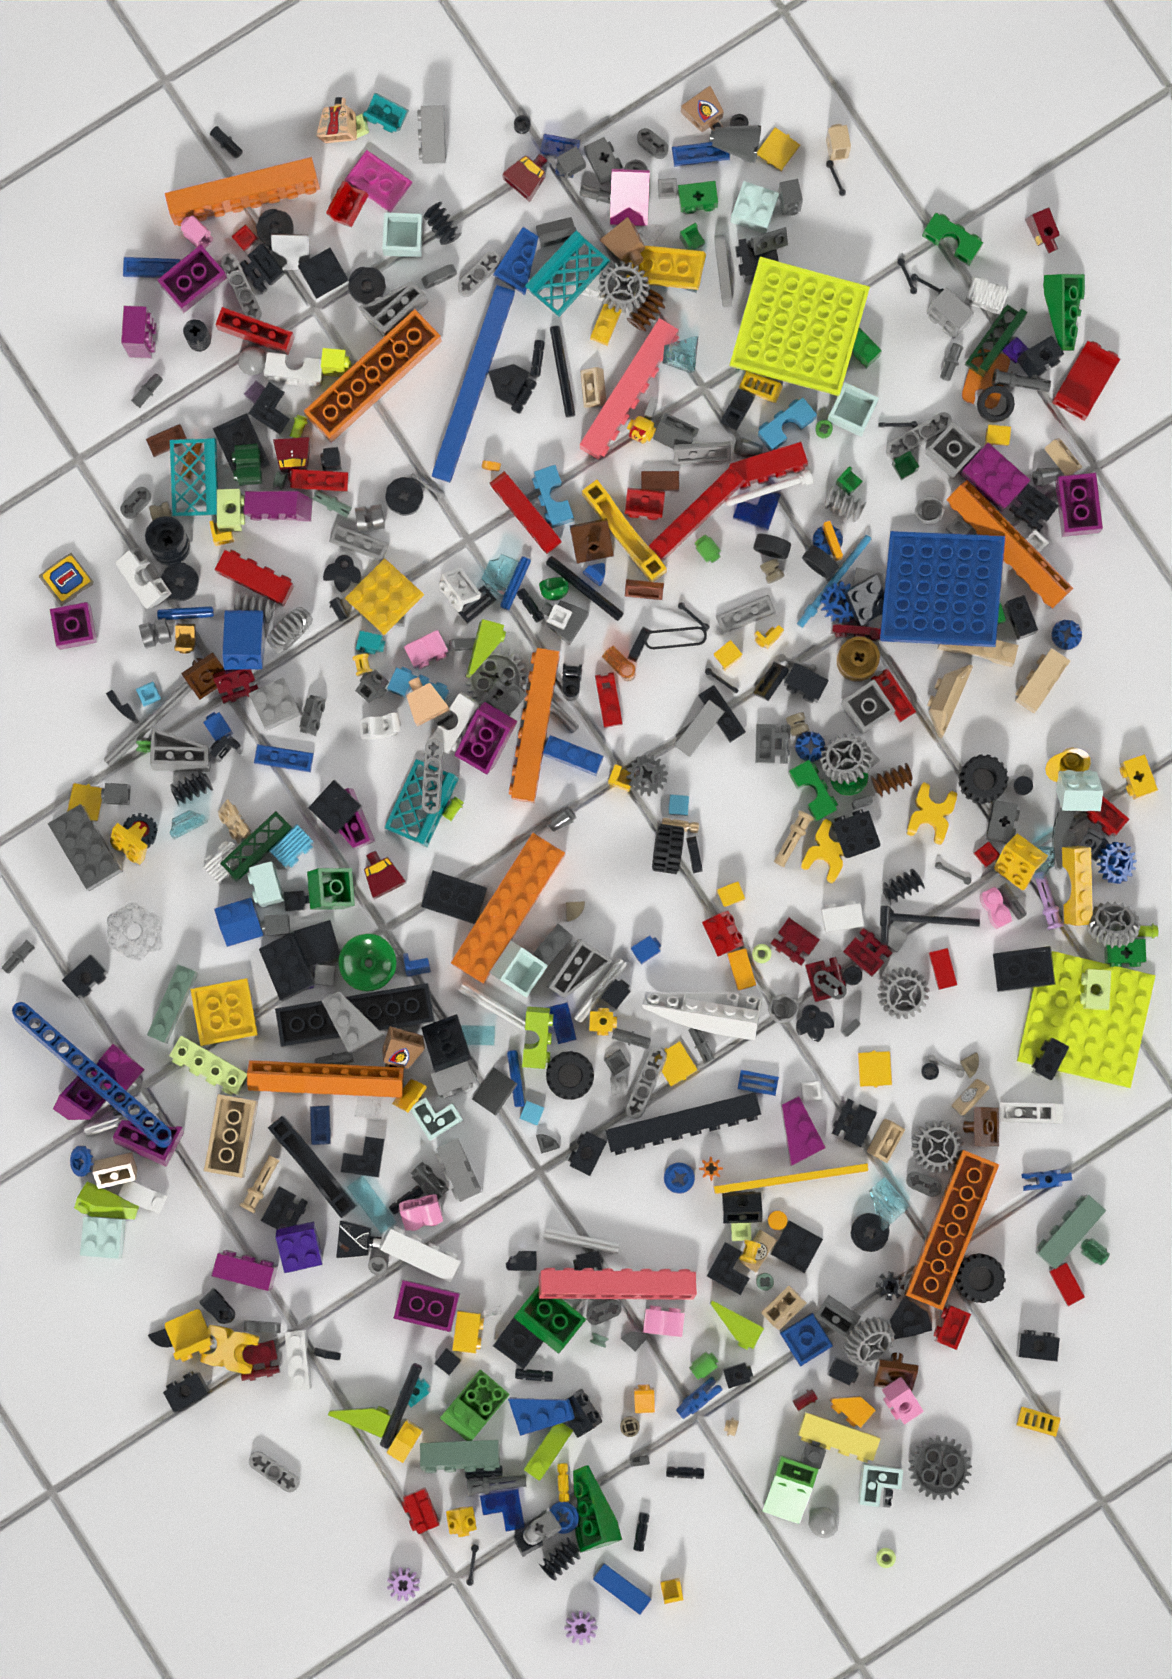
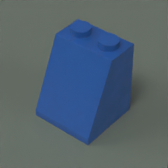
(243, 639)

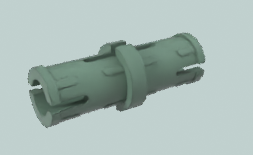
(332, 503)

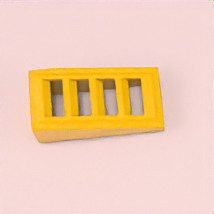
(763, 380)
(1055, 1425)

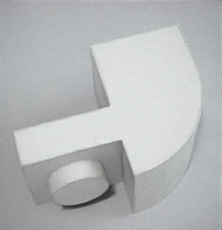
(380, 726)
(143, 1196)

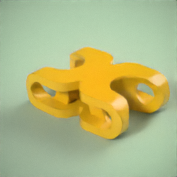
(931, 813)
(826, 850)
(229, 1349)

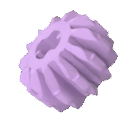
(410, 1585)
(578, 1621)

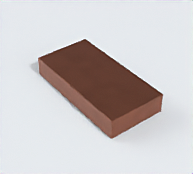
(161, 442)
(660, 480)
(644, 589)

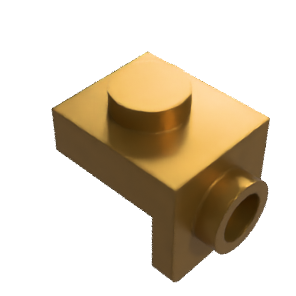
(185, 638)

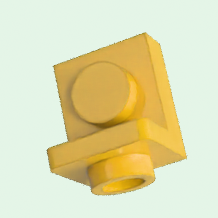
(772, 635)

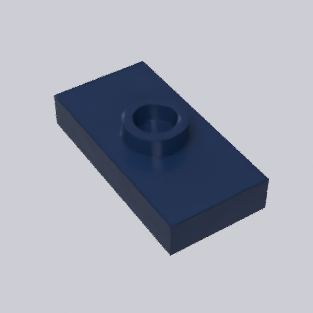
(320, 1125)

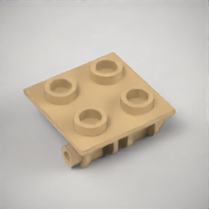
(229, 815)

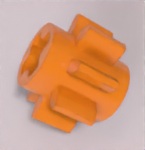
(714, 1172)

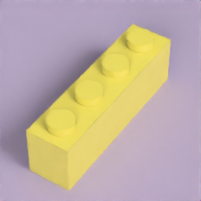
(838, 1436)

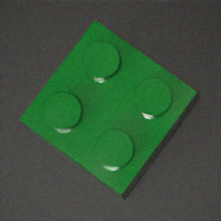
(330, 888)

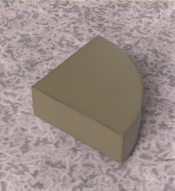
(574, 910)
(970, 1064)

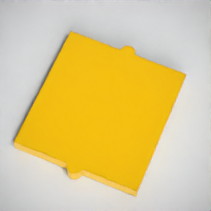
(778, 149)
(87, 796)
(677, 1065)
(874, 1068)
(411, 1095)

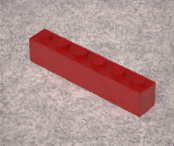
(697, 513)

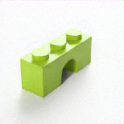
(536, 1054)

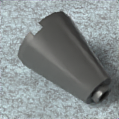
(737, 140)

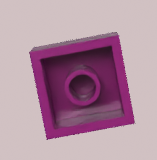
(73, 626)

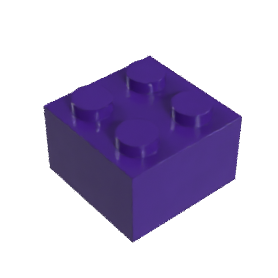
(299, 1247)

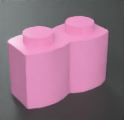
(196, 232)
(426, 650)
(997, 912)
(421, 1212)
(663, 1322)

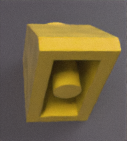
(404, 1441)

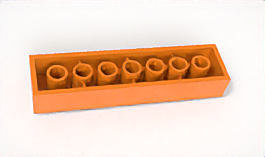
(243, 191)
(373, 376)
(508, 908)
(951, 1229)

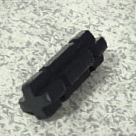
(537, 358)
(524, 396)
(530, 605)
(416, 1192)
(535, 1375)
(685, 1472)
(480, 1473)
(641, 1532)

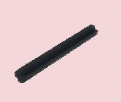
(562, 371)
(584, 588)
(401, 1405)

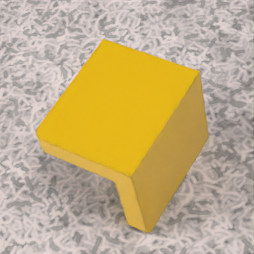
(998, 435)
(220, 538)
(728, 655)
(618, 778)
(731, 894)
(671, 1590)

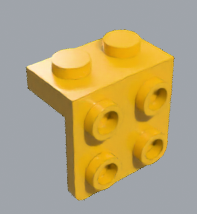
(1019, 861)
(189, 1335)

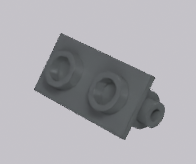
(769, 241)
(315, 707)
(424, 1174)

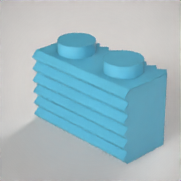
(292, 846)

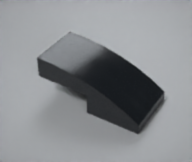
(737, 409)
(125, 709)

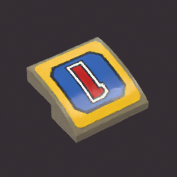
(66, 579)

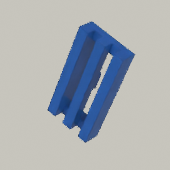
(774, 1086)

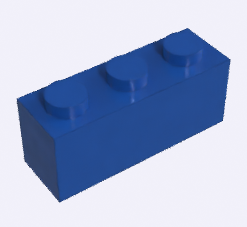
(573, 755)

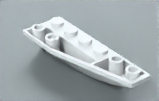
(708, 1011)

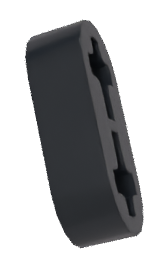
(638, 645)
(694, 854)

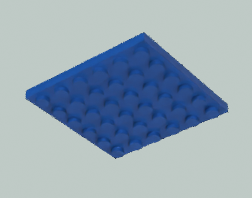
(942, 589)

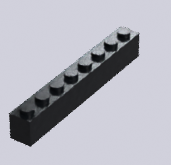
(683, 1122)

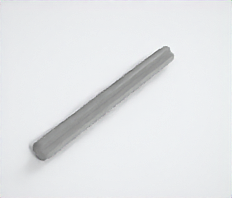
(147, 724)

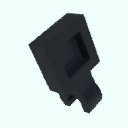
(295, 900)

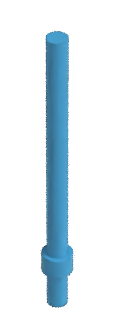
(811, 610)

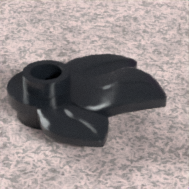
(342, 576)
(814, 1026)

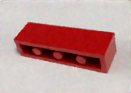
(255, 331)
(771, 464)
(253, 577)

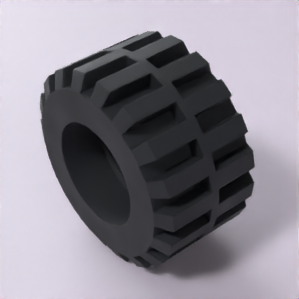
(990, 764)
(668, 848)
(582, 1087)
(997, 1278)

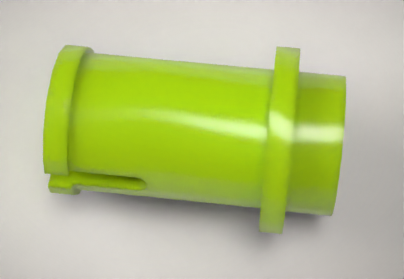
(298, 426)
(453, 808)
(1148, 931)

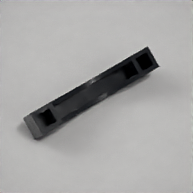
(312, 1166)

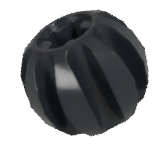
(885, 1282)

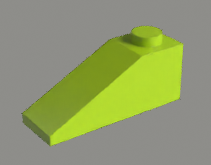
(487, 639)
(104, 1203)
(740, 1327)
(368, 1419)
(548, 1450)

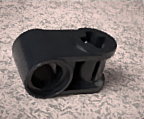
(571, 678)
(215, 1303)

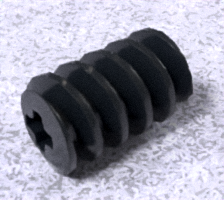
(440, 225)
(197, 335)
(191, 787)
(902, 885)
(561, 1559)

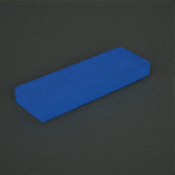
(697, 154)
(147, 266)
(283, 758)
(622, 1589)

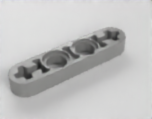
(723, 271)
(242, 287)
(917, 433)
(430, 776)
(644, 1082)

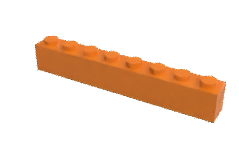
(1018, 551)
(535, 725)
(325, 1079)

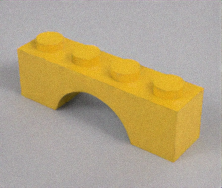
(1078, 865)

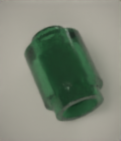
(1094, 1251)

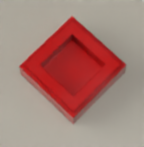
(244, 238)
(986, 854)

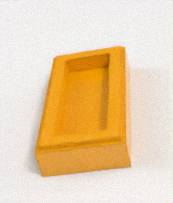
(832, 541)
(741, 969)

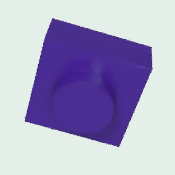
(1015, 349)

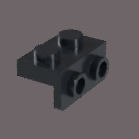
(221, 748)
(1050, 1058)
(585, 1414)

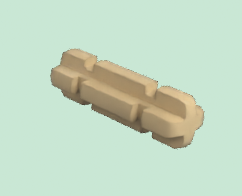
(693, 827)

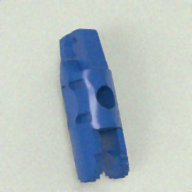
(1055, 1179)
(699, 1398)

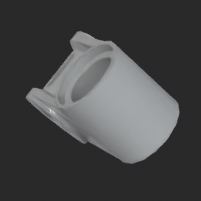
(541, 1528)

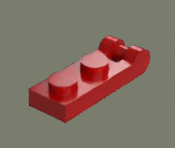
(895, 695)
(608, 701)

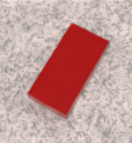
(942, 969)
(1067, 1284)

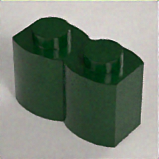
(247, 464)

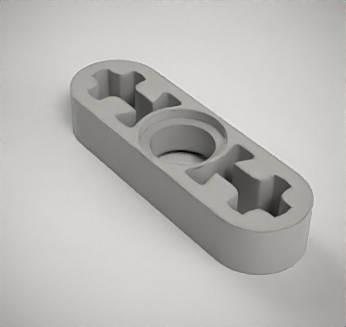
(492, 268)
(259, 1467)

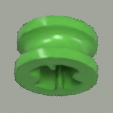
(818, 427)
(143, 746)

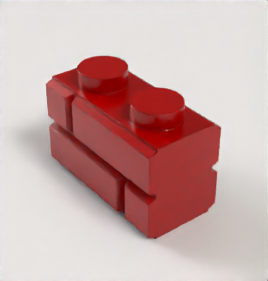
(421, 1511)

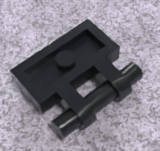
(265, 264)
(1037, 503)
(859, 1126)
(279, 1207)

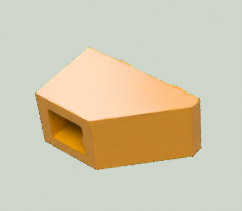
(644, 1399)
(854, 1407)

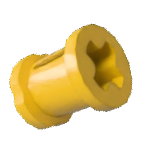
(362, 664)
(750, 1251)

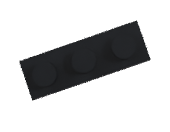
(728, 722)

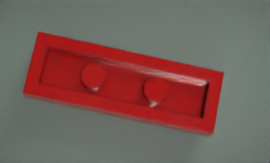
(319, 480)

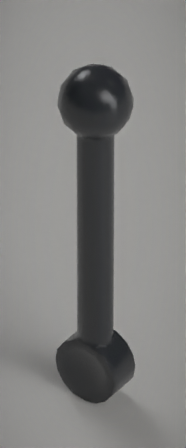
(829, 164)
(901, 262)
(914, 277)
(913, 424)
(704, 626)
(708, 671)
(474, 1549)

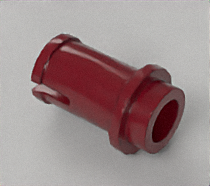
(804, 1400)

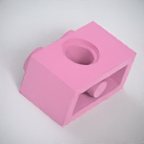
(902, 1401)

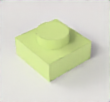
(361, 125)
(741, 1231)

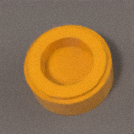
(492, 466)
(777, 1220)

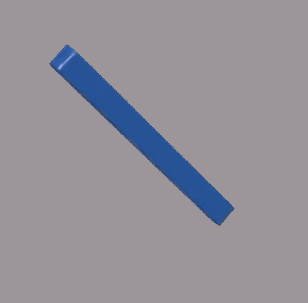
(473, 383)
(95, 1082)

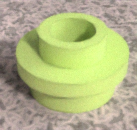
(766, 949)
(892, 1557)

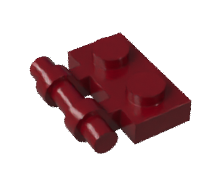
(232, 679)
(798, 936)
(864, 956)
(813, 968)
(257, 1354)

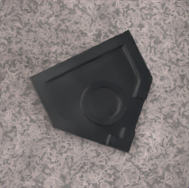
(508, 382)
(909, 1320)

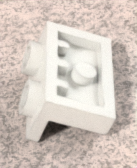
(458, 588)

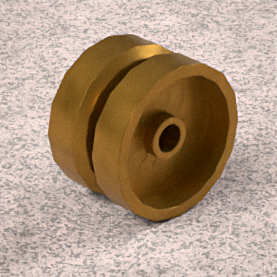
(856, 670)

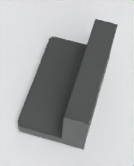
(555, 231)
(674, 431)

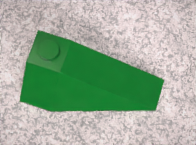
(1063, 300)
(596, 1519)

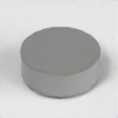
(378, 1265)

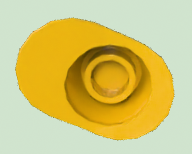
(1068, 759)

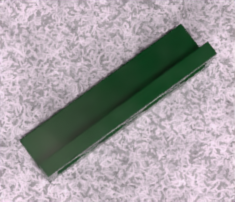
(1002, 341)
(257, 854)

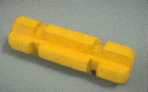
(563, 1483)

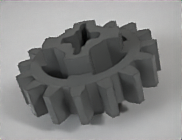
(639, 779)

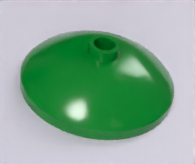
(357, 952)

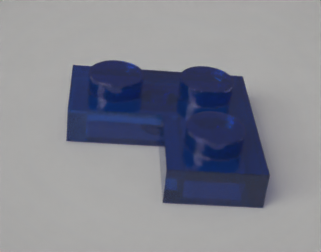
(556, 146)
(760, 514)
(563, 1023)
(509, 1504)

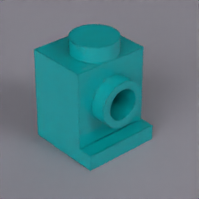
(370, 643)
(424, 1387)

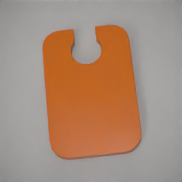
(975, 381)

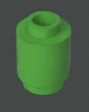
(708, 549)
(704, 1365)

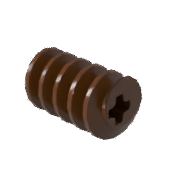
(645, 312)
(892, 780)

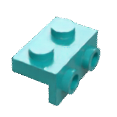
(386, 113)

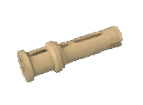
(797, 831)
(257, 1194)

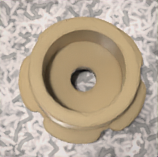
(731, 1427)

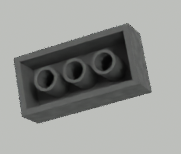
(85, 847)

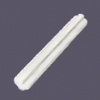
(602, 987)
(492, 1005)
(114, 1121)
(581, 1241)

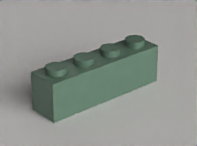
(172, 1004)
(1070, 1231)
(459, 1455)

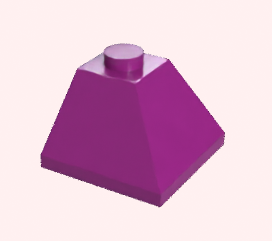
(119, 1067)
(78, 1101)

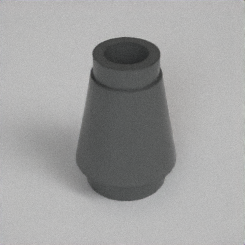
(747, 447)
(1044, 476)
(562, 818)

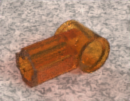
(618, 663)

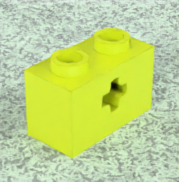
(334, 362)

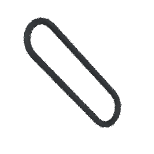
(675, 646)

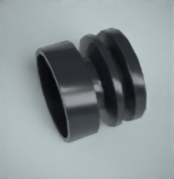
(167, 540)

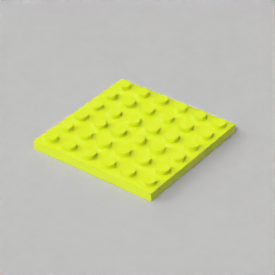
(799, 326)
(1100, 1042)

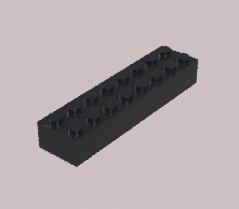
(384, 1008)

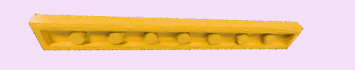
(791, 1178)

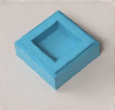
(148, 694)
(678, 805)
(532, 1113)

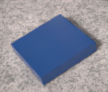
(806, 1339)

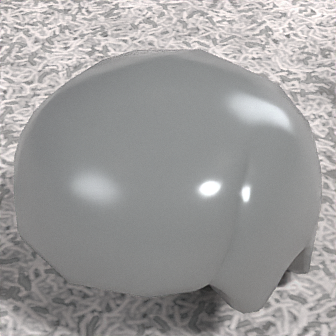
(252, 360)
(929, 510)
(783, 1008)
(823, 1522)

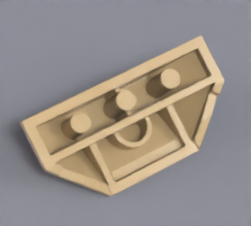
(946, 698)

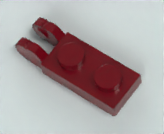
(857, 631)

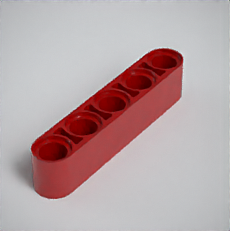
(525, 512)

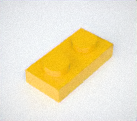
(605, 325)

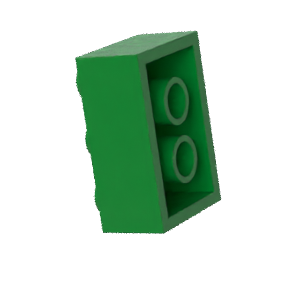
(550, 1320)

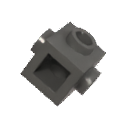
(372, 686)

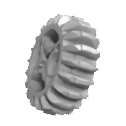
(617, 292)
(289, 629)
(844, 749)
(1113, 927)
(908, 987)
(949, 1135)
(869, 1341)

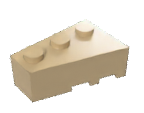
(1041, 680)

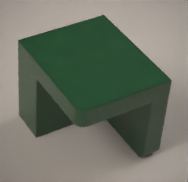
(905, 465)

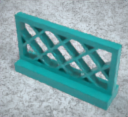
(559, 261)
(210, 472)
(431, 821)

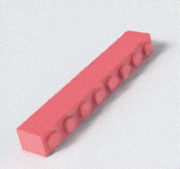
(628, 390)
(617, 1284)

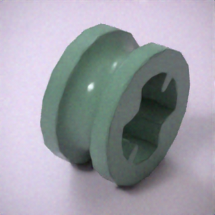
(280, 480)
(764, 1275)
(599, 1340)

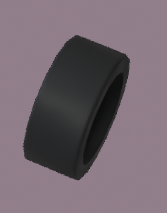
(1009, 400)
(772, 546)
(820, 562)

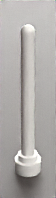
(803, 478)

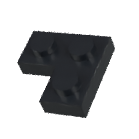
(265, 410)
(368, 1163)
(723, 1271)

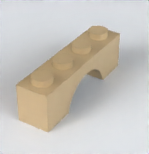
(1002, 654)

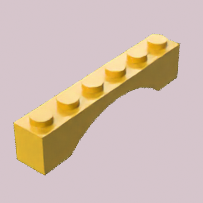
(624, 533)

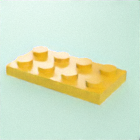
(672, 267)

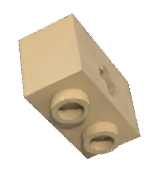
(838, 142)
(784, 1307)

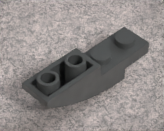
(1061, 835)

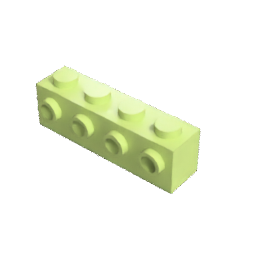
(209, 1065)

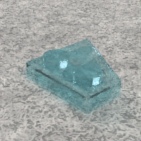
(681, 354)
(887, 1202)

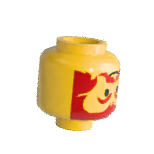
(641, 429)

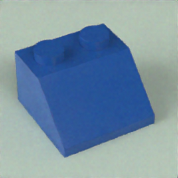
(239, 922)

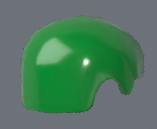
(554, 588)

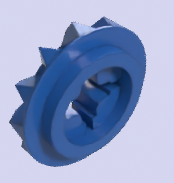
(818, 539)
(1058, 637)
(803, 752)
(78, 1167)
(676, 1187)
(565, 1507)

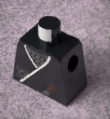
(355, 1240)

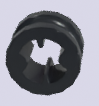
(516, 125)
(931, 1077)

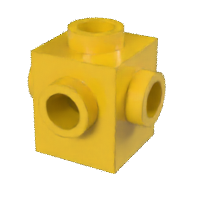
(596, 1016)
(461, 1521)

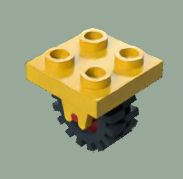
(134, 837)

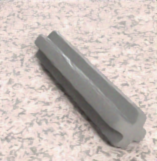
(563, 717)

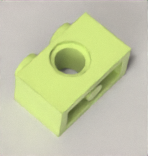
(230, 521)
(1102, 979)

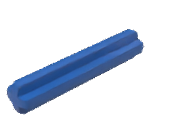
(515, 583)
(185, 613)
(515, 1075)

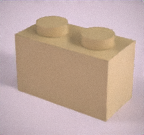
(115, 1170)

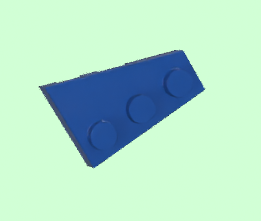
(518, 261)
(538, 1414)

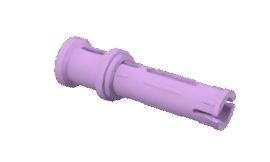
(1048, 911)

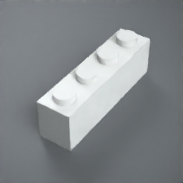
(419, 1254)

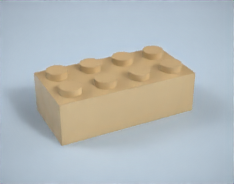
(231, 1136)

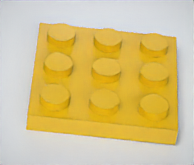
(384, 596)
(224, 1012)

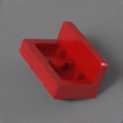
(346, 204)
(644, 503)
(1109, 818)
(723, 933)
(952, 1326)

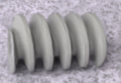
(844, 504)
(246, 604)

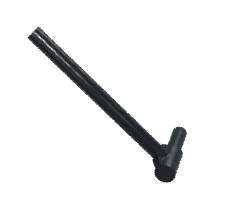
(888, 916)

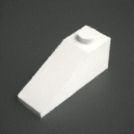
(1031, 1112)

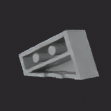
(432, 134)
(391, 309)
(177, 754)
(577, 968)
(350, 1023)
(458, 1170)

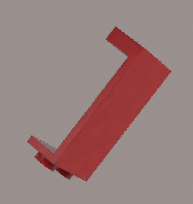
(1086, 380)

